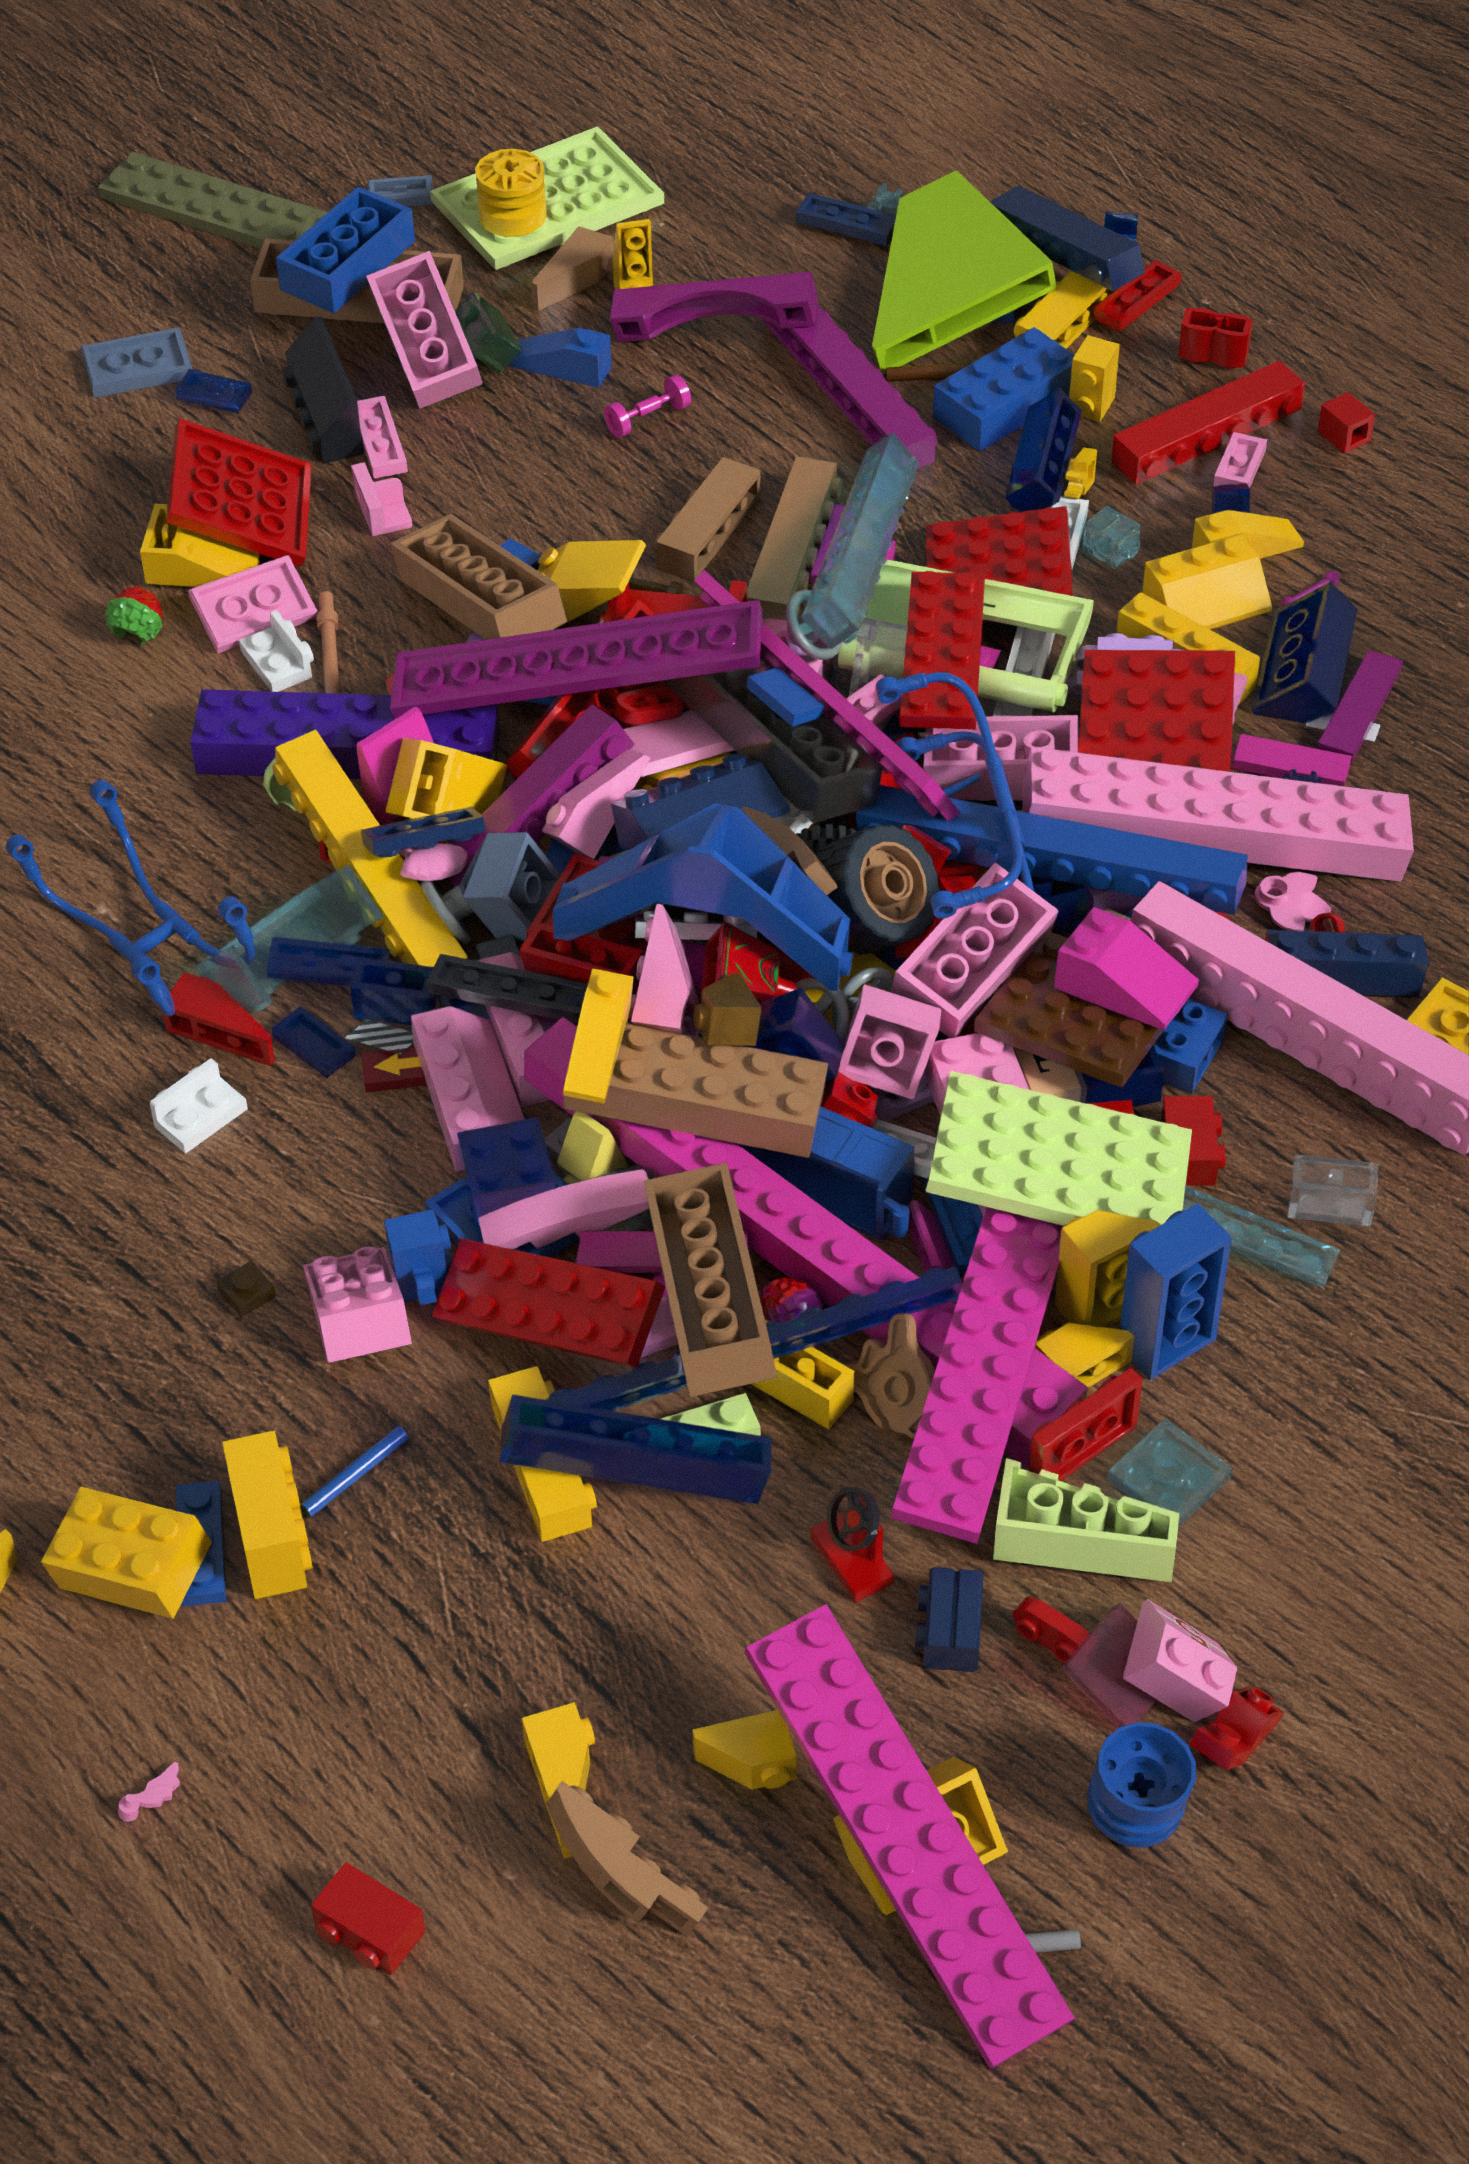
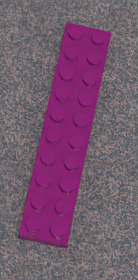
(578, 659)

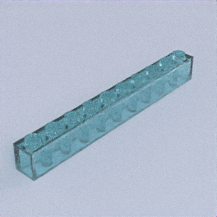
(861, 542)

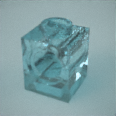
(1111, 537)

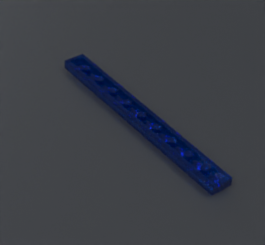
(807, 1330)

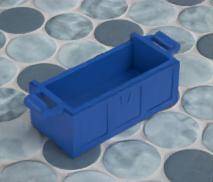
(852, 1174)

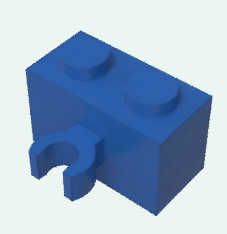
(418, 1255)

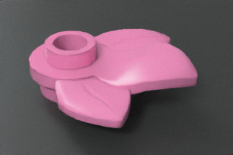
(1290, 900)

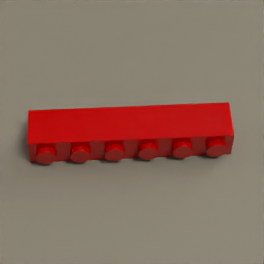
(1207, 422)

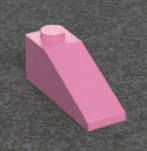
(585, 812)

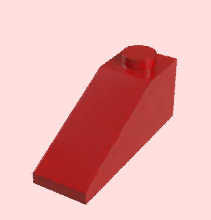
(215, 1018)

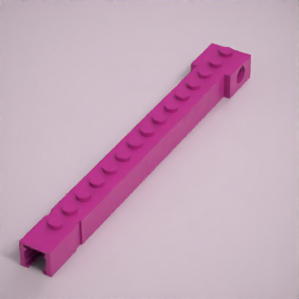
(800, 1234)

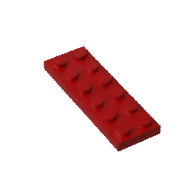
(944, 638)
(549, 1302)

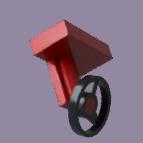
(854, 1544)

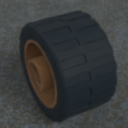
(881, 885)

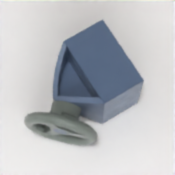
(501, 885)

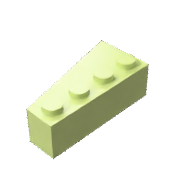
(1081, 1528)

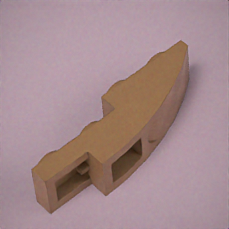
(602, 1851)

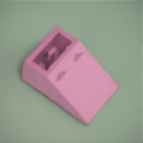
(666, 986)
(357, 1303)

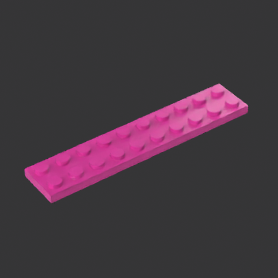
(895, 761)
(979, 1376)
(909, 1837)

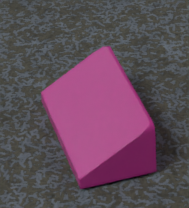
(928, 1238)

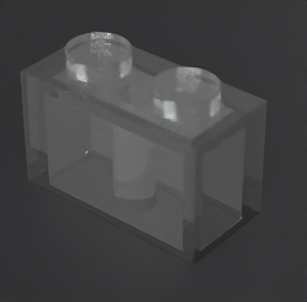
(1333, 1190)

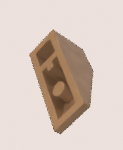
(574, 267)

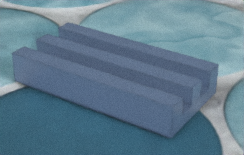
(404, 190)

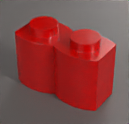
(1215, 337)

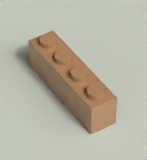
(707, 519)

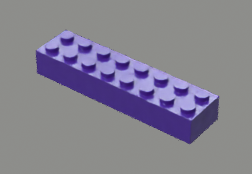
(240, 729)

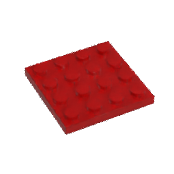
(239, 492)
(1008, 548)
(1159, 706)

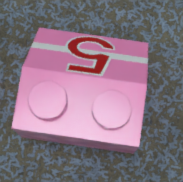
(1179, 1664)

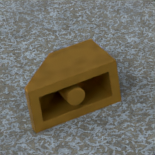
(728, 1013)

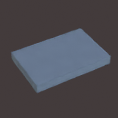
(136, 362)

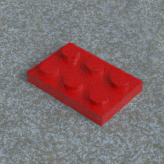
(1087, 1426)

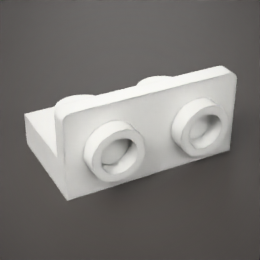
(278, 654)
(196, 1106)

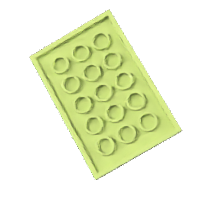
(585, 186)
(1054, 1155)

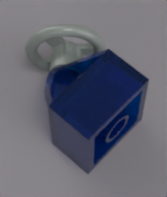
(799, 1028)

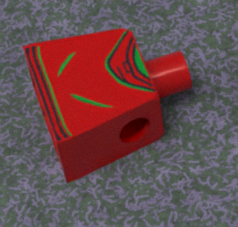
(737, 952)

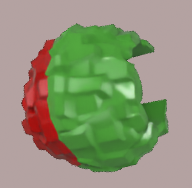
(134, 612)

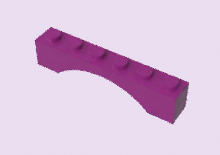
(650, 310)

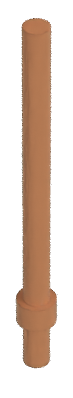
(327, 624)

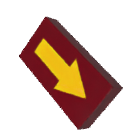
(391, 1070)

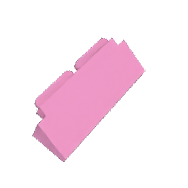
(676, 742)

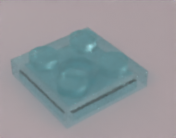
(1170, 1471)

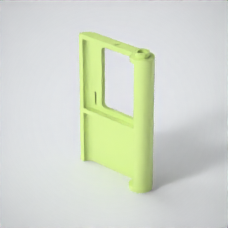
(1002, 604)

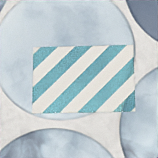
(382, 1036)

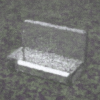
(878, 652)

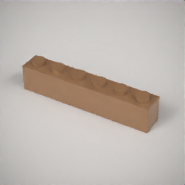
(794, 535)

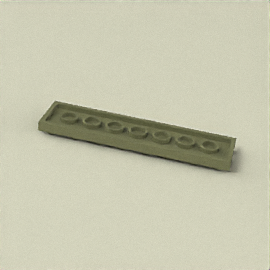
(206, 201)

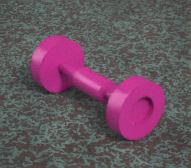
(675, 392)

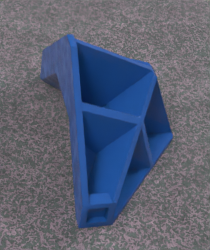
(717, 866)

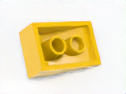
(590, 572)

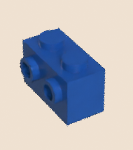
(1190, 1044)

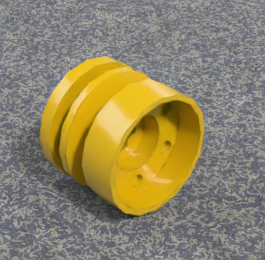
(511, 192)

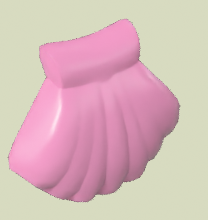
(433, 863)

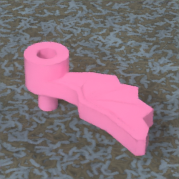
(156, 1792)

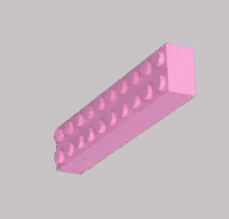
(1230, 811)
(1314, 1017)

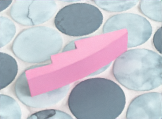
(567, 1209)

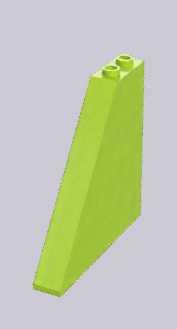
(952, 270)

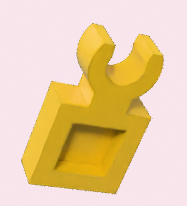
(1081, 473)

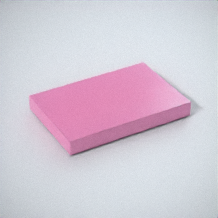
(242, 602)

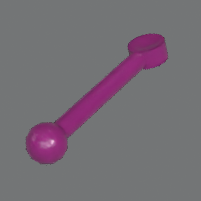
(1330, 576)

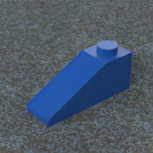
(568, 355)

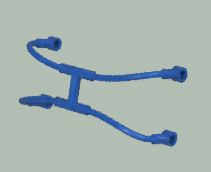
(945, 902)
(142, 966)

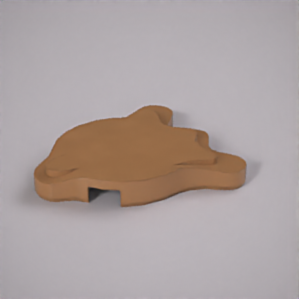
(894, 1377)

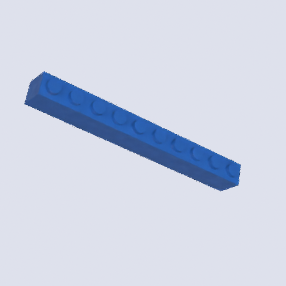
(1072, 850)

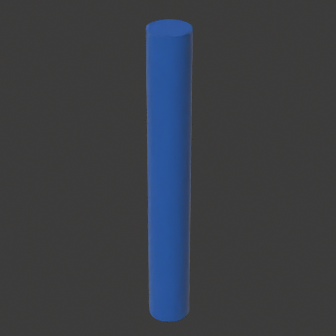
(353, 1472)

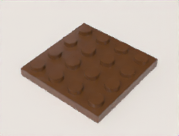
(1061, 1026)

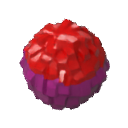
(788, 1298)

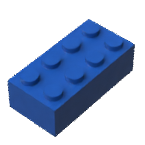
(343, 248)
(996, 390)
(1175, 1289)

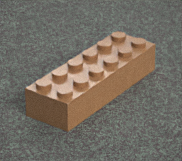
(361, 307)
(477, 580)
(713, 1090)
(709, 1280)

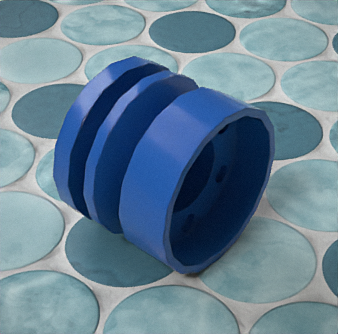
(1141, 1784)

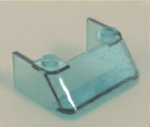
(323, 912)

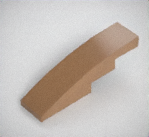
(794, 848)

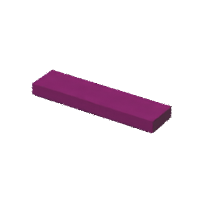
(1360, 704)

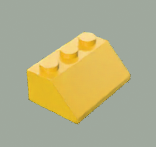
(1210, 582)
(1095, 1266)
(969, 1804)

